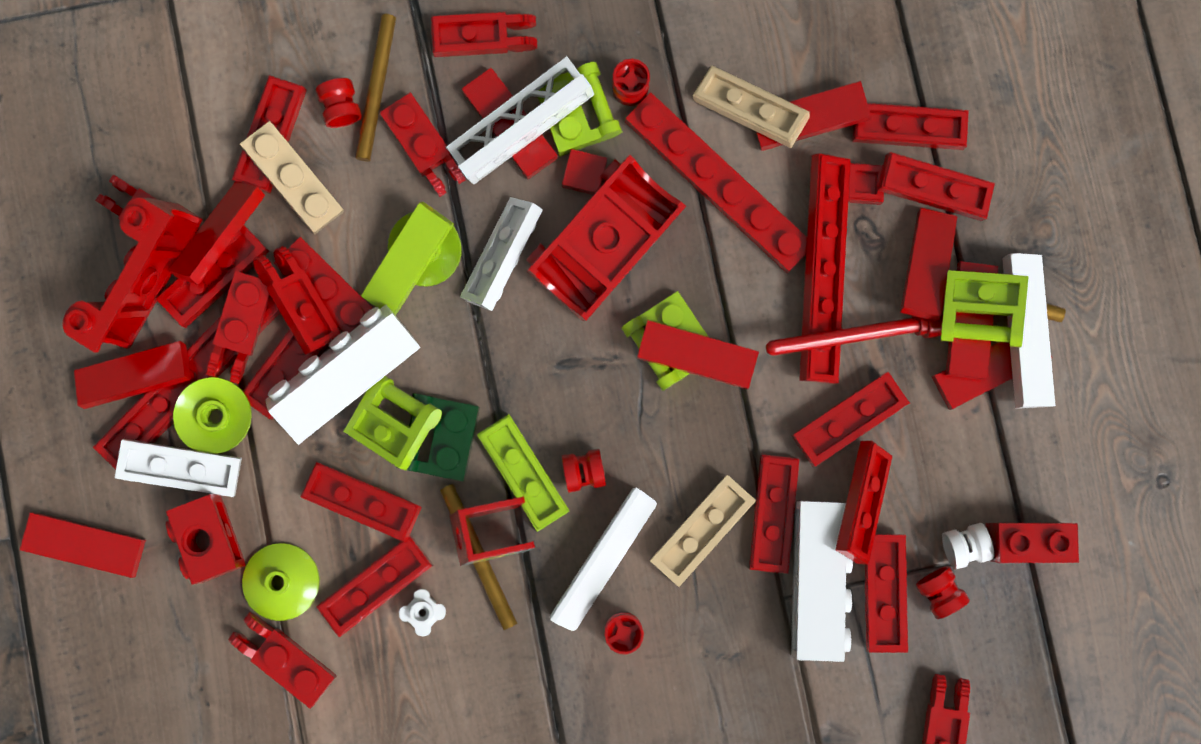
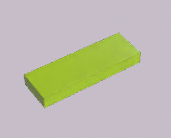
(407, 258)
(523, 472)

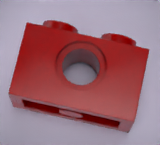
(1034, 542)
(223, 551)

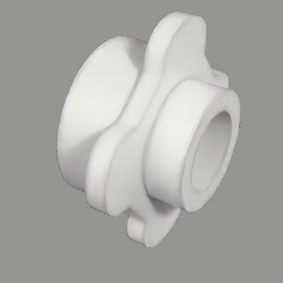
(422, 623)

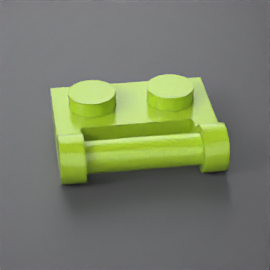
(573, 130)
(985, 295)
(669, 312)
(384, 432)

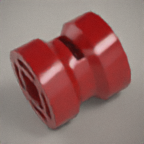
(631, 74)
(338, 102)
(592, 470)
(942, 592)
(626, 638)

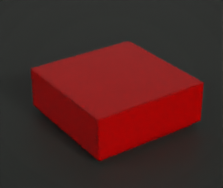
(584, 172)
(864, 184)

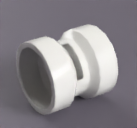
(968, 546)

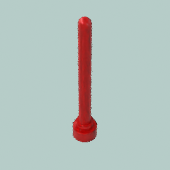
(917, 325)

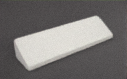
(1032, 361)
(603, 560)

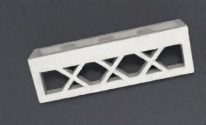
(525, 128)

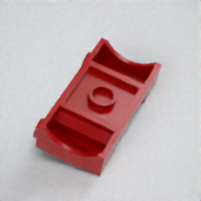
(162, 235)
(605, 238)

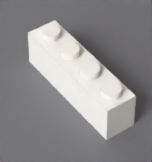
(341, 373)
(819, 584)

